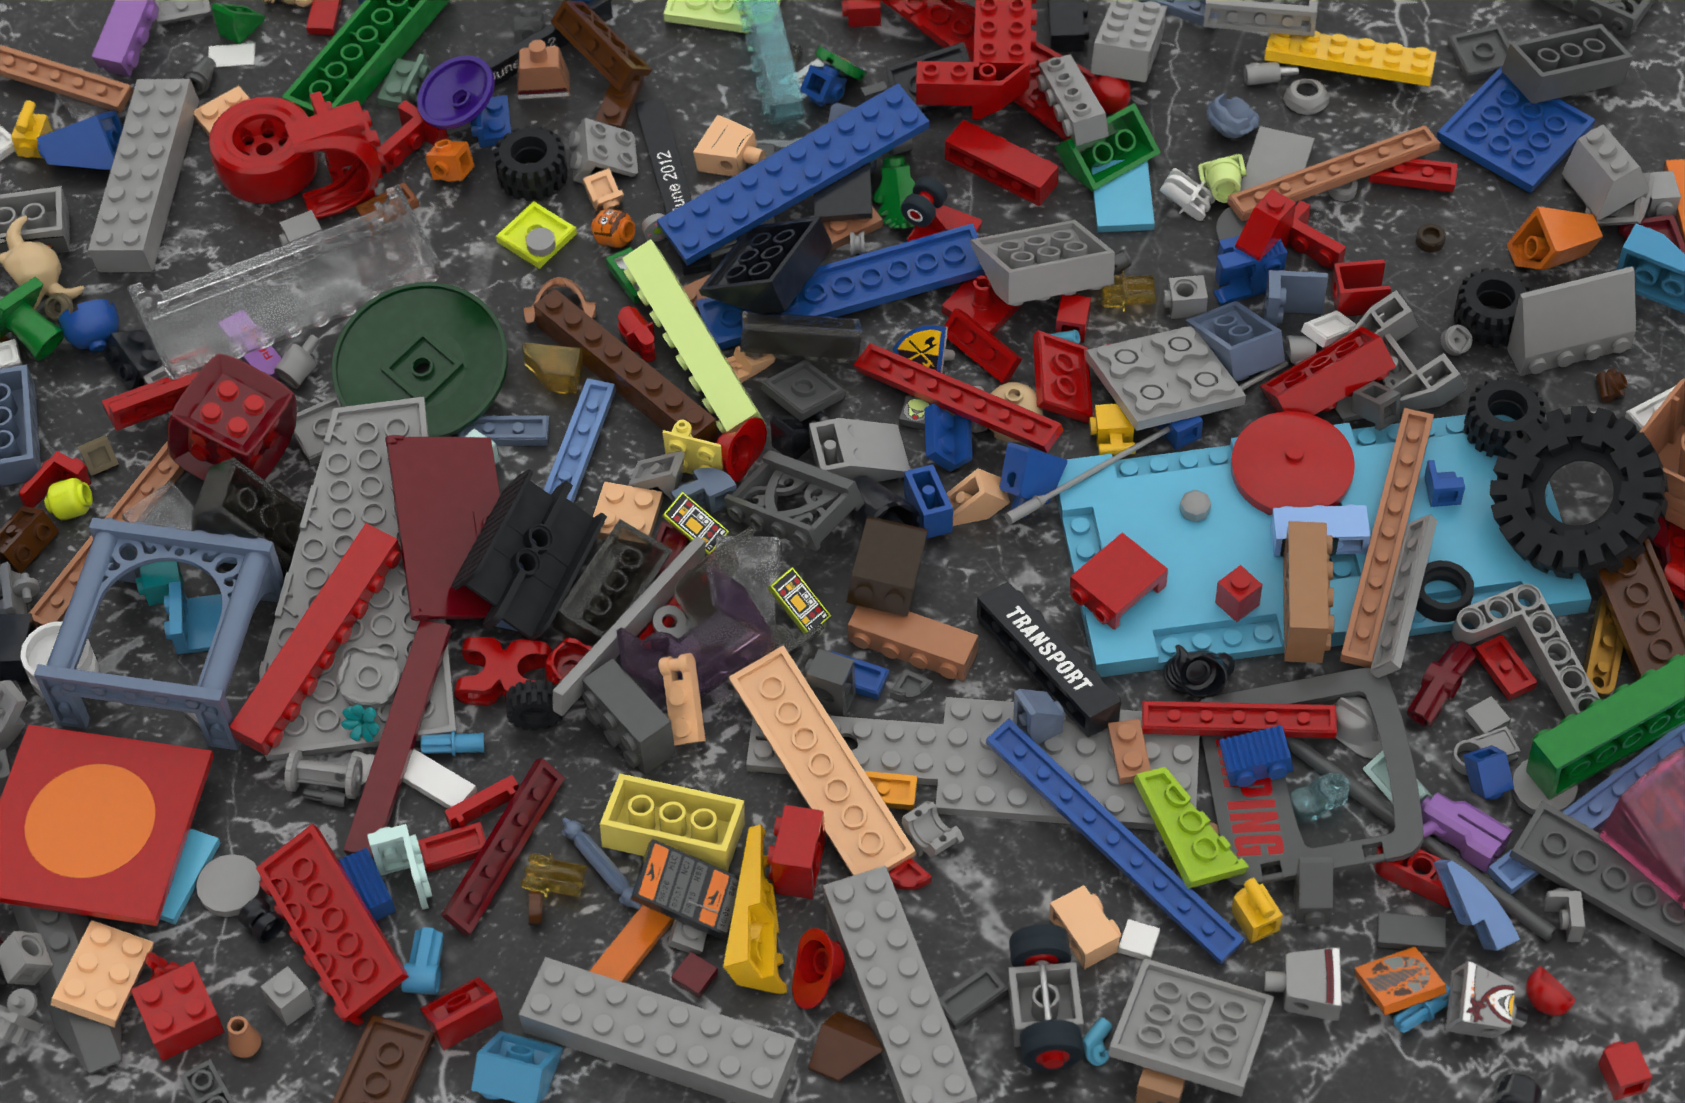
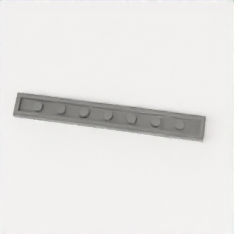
(633, 621)

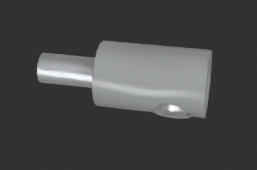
(1267, 72)

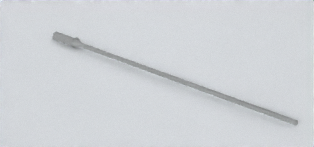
(1038, 501)

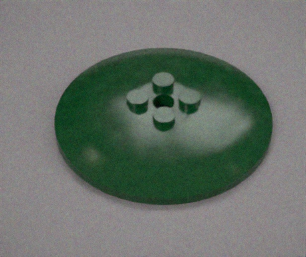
(417, 326)

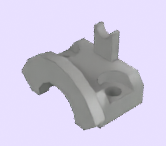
(929, 831)

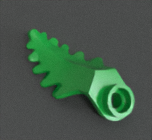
(893, 190)

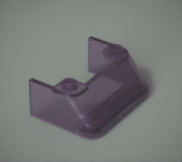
(719, 644)

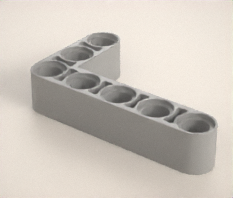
(1538, 644)

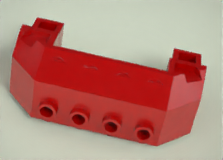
(999, 66)

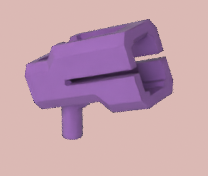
(1466, 828)

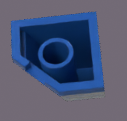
(84, 143)

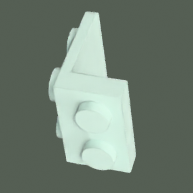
(397, 851)

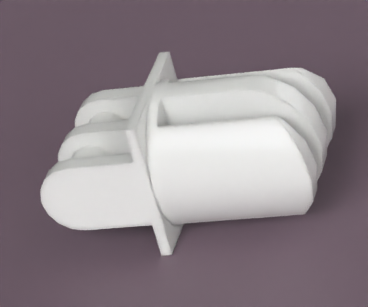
(1188, 194)

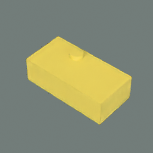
(677, 816)

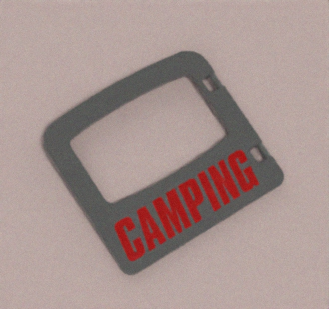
(1261, 816)

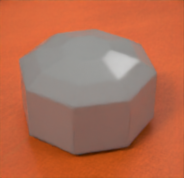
(1195, 505)

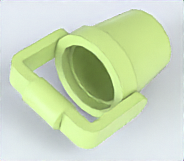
(1223, 176)

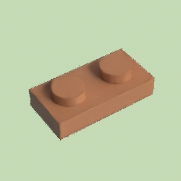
(1128, 749)

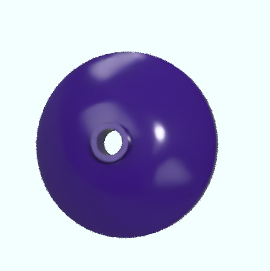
(456, 92)

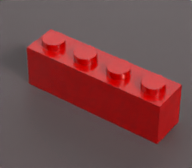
(1001, 162)

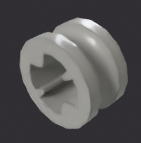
(857, 243)

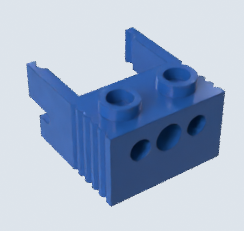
(1243, 273)

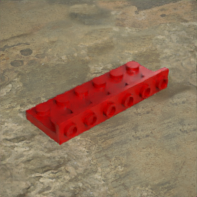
(331, 924)

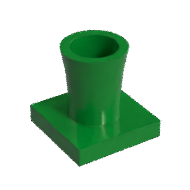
(28, 325)

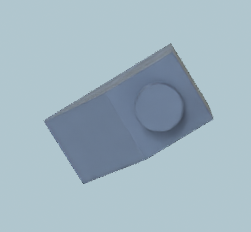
(1037, 714)

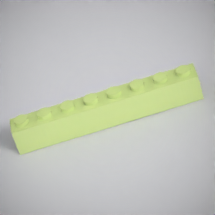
(691, 337)

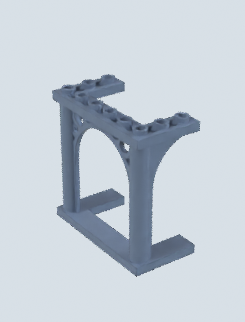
(113, 558)

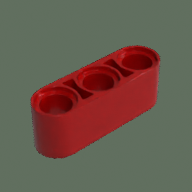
(1403, 874)

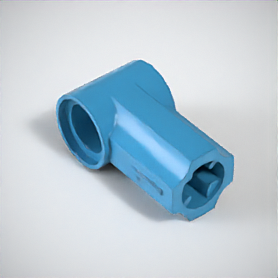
(424, 963)

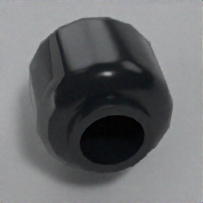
(1517, 1089)

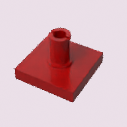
(980, 303)

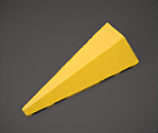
(752, 939)

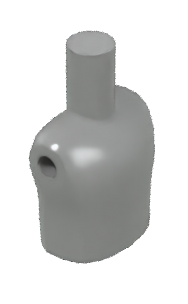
(297, 362)

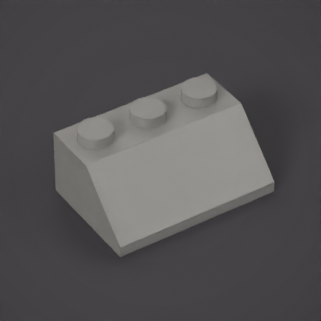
(1603, 173)

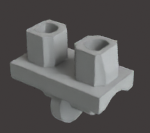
(16, 590)
(13, 1018)

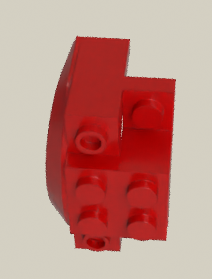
(346, 141)

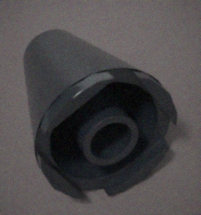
(883, 504)

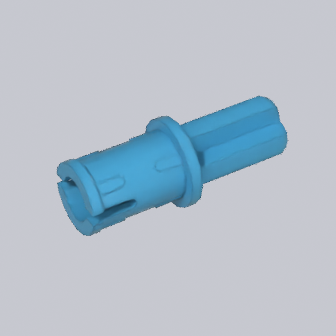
(452, 743)
(1424, 1011)

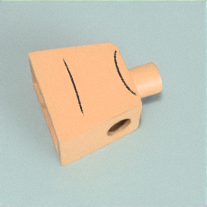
(727, 148)

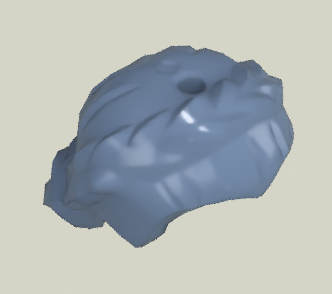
(1231, 116)

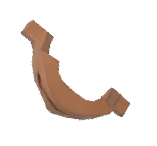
(588, 307)

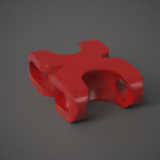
(500, 666)

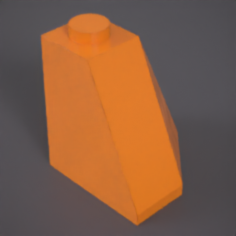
(1553, 238)

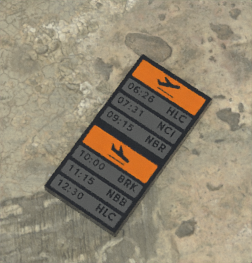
(674, 878)

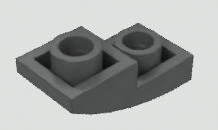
(206, 1084)

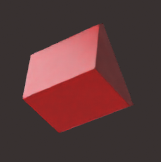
(462, 1012)

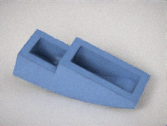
(1476, 906)

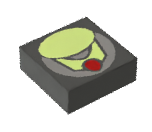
(913, 413)

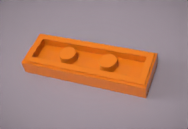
(632, 944)

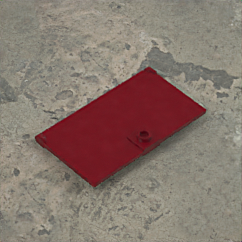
(441, 504)

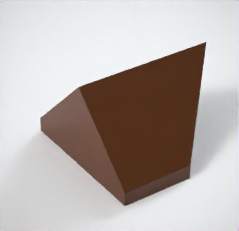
(843, 1046)

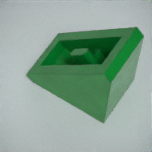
(236, 21)

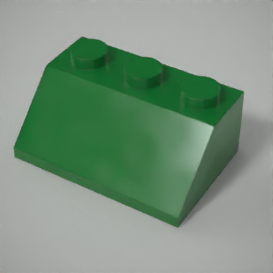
(1127, 141)

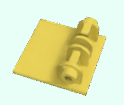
(697, 452)

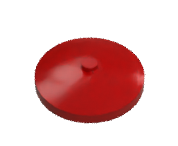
(1292, 462)

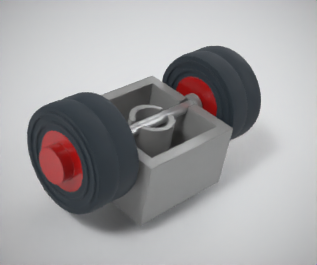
(1045, 998)

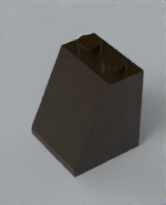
(887, 566)

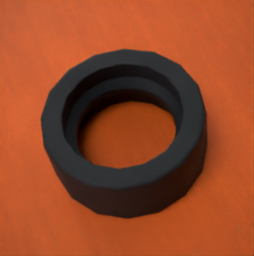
(1451, 573)

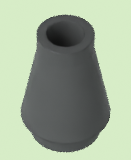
(201, 74)

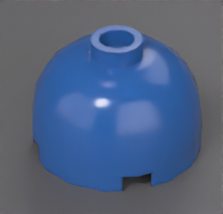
(90, 325)

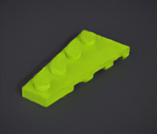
(1191, 841)

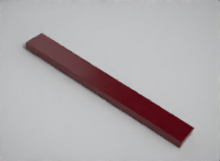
(399, 734)

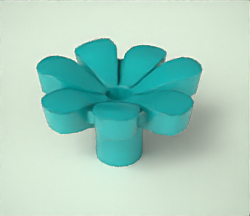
(360, 722)

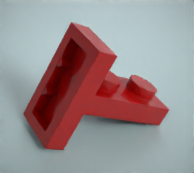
(409, 137)
(1312, 242)

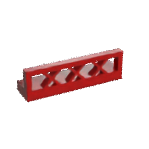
(145, 401)

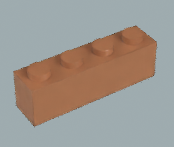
(915, 640)

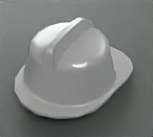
(1357, 726)

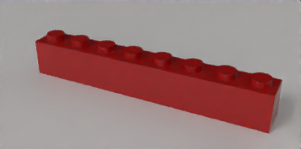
(316, 639)

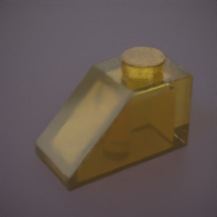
(555, 366)

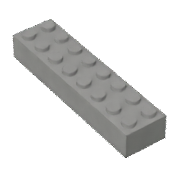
(144, 176)
(897, 990)
(658, 1035)

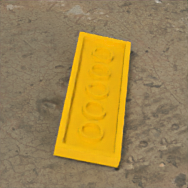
(1353, 56)

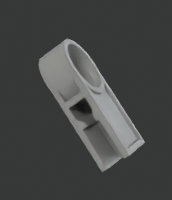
(1499, 738)

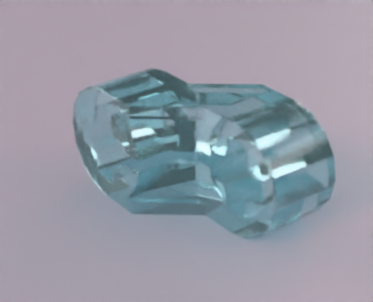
(1320, 796)

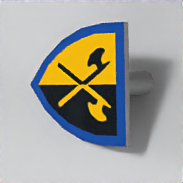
(926, 346)

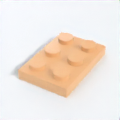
(102, 973)

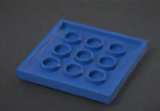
(1512, 134)

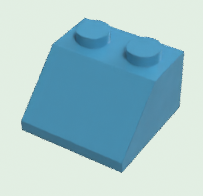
(515, 1068)

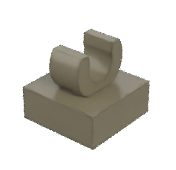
(98, 455)

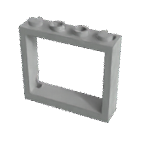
(1261, 16)

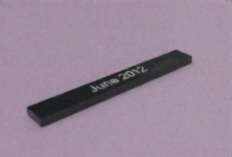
(506, 64)
(666, 166)

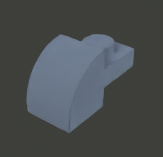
(708, 488)

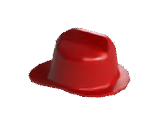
(742, 447)
(816, 968)

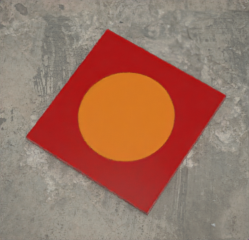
(97, 822)

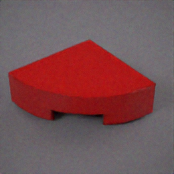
(909, 876)

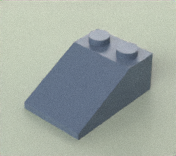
(1240, 339)

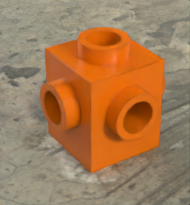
(450, 160)

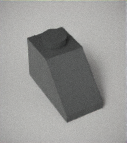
(1313, 890)

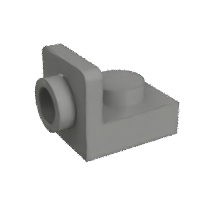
(1571, 911)

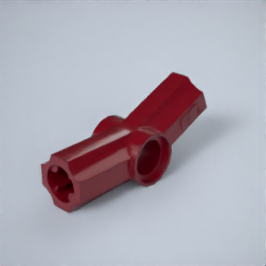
(1441, 683)

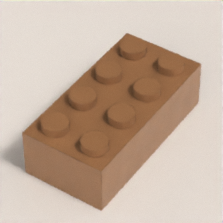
(1307, 592)

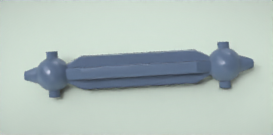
(600, 861)

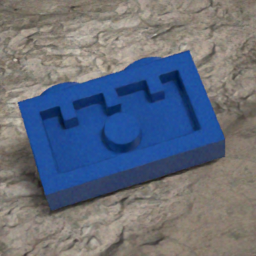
(492, 122)
(947, 438)

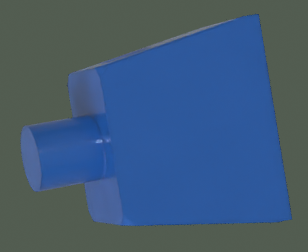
(1029, 473)

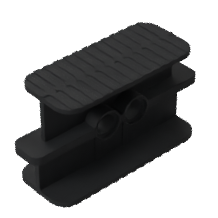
(563, 539)

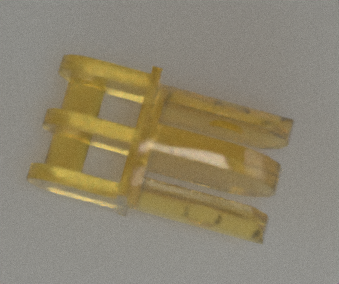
(1129, 291)
(556, 877)

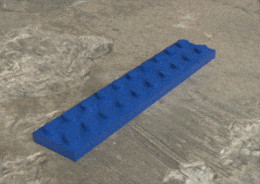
(793, 174)
(865, 281)

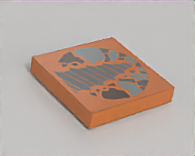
(1400, 980)

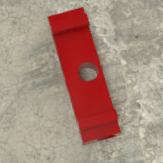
(481, 803)

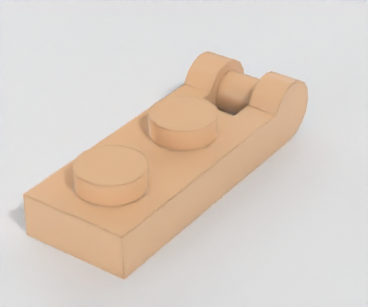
(683, 699)

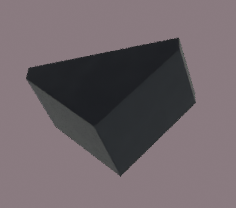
(790, 435)

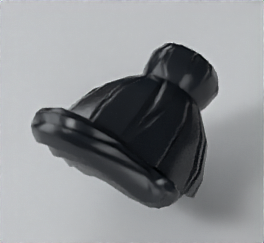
(1198, 672)

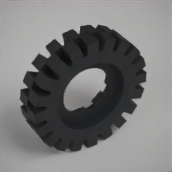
(1570, 438)

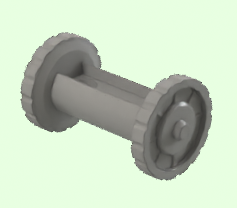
(323, 773)

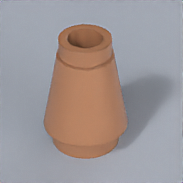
(242, 1037)

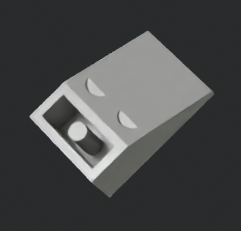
(858, 448)

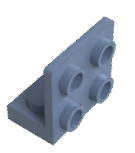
(1293, 294)

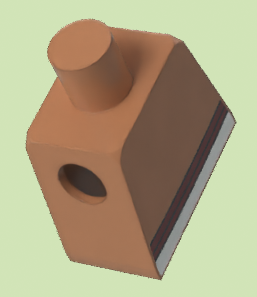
(542, 72)

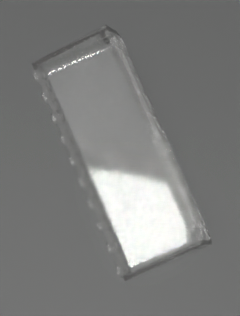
(286, 288)

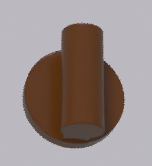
(1611, 385)

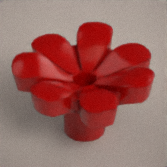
(159, 965)

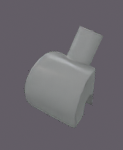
(1300, 348)

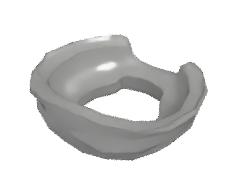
(1306, 104)

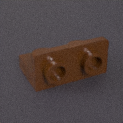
(25, 537)

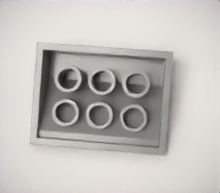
(1044, 262)
(1574, 322)

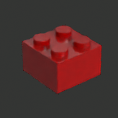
(797, 851)
(177, 1011)

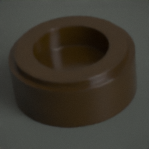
(1430, 238)

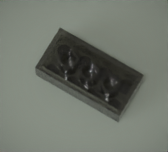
(249, 507)

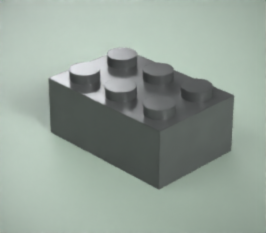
(628, 717)

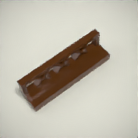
(599, 44)

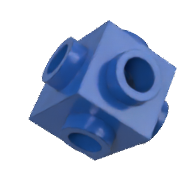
(823, 84)

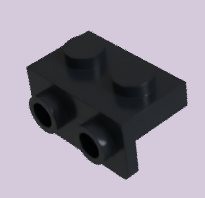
(131, 356)

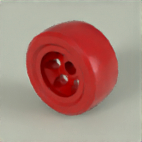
(263, 169)

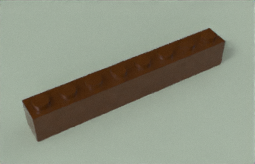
(621, 366)

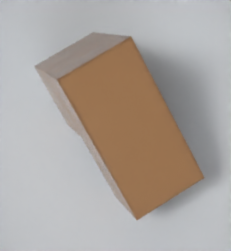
(1159, 1087)

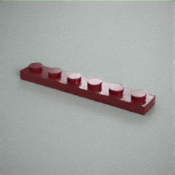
(502, 847)

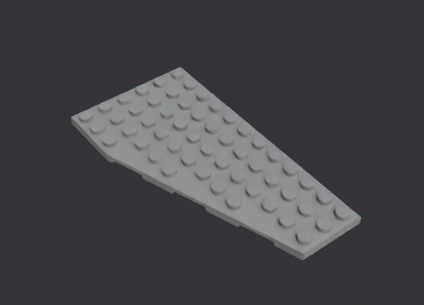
(347, 492)

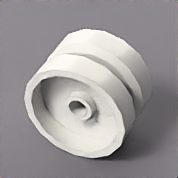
(38, 648)

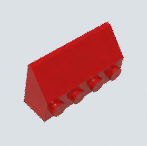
(1330, 374)

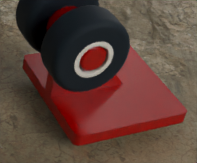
(928, 213)

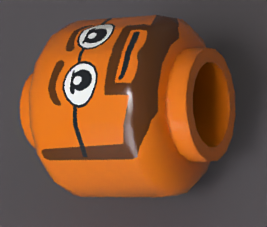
(613, 228)

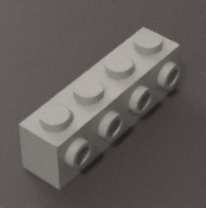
(1072, 100)

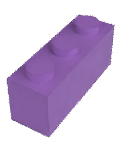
(125, 35)

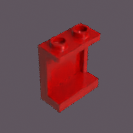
(1117, 580)

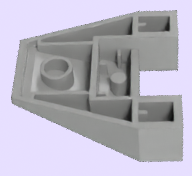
(1420, 388)

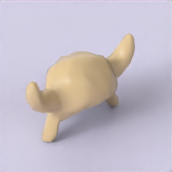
(33, 260)

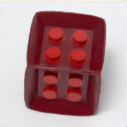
(231, 414)

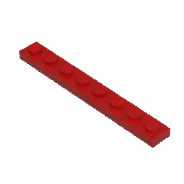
(959, 397)

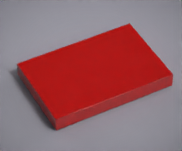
(1062, 377)

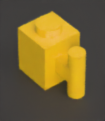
(27, 129)
(1112, 429)
(1256, 911)

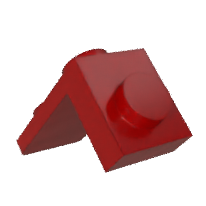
(52, 471)

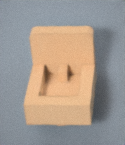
(603, 190)

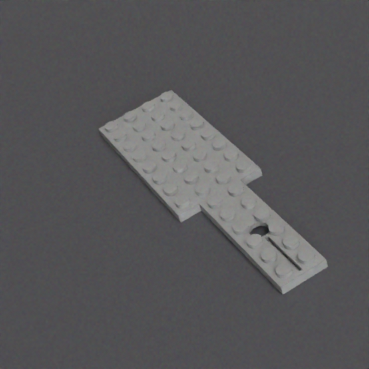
(979, 782)

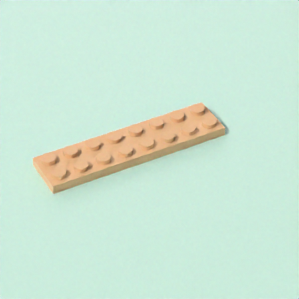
(821, 763)

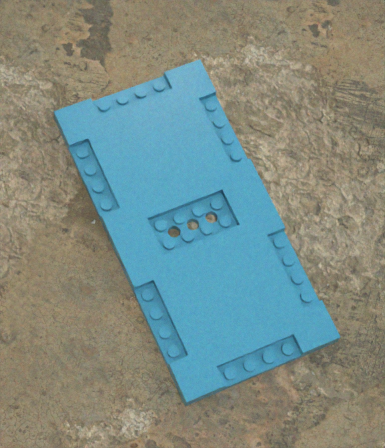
(1144, 503)

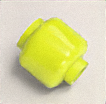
(68, 499)

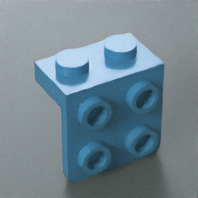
(191, 619)

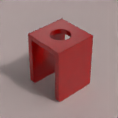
(1358, 286)

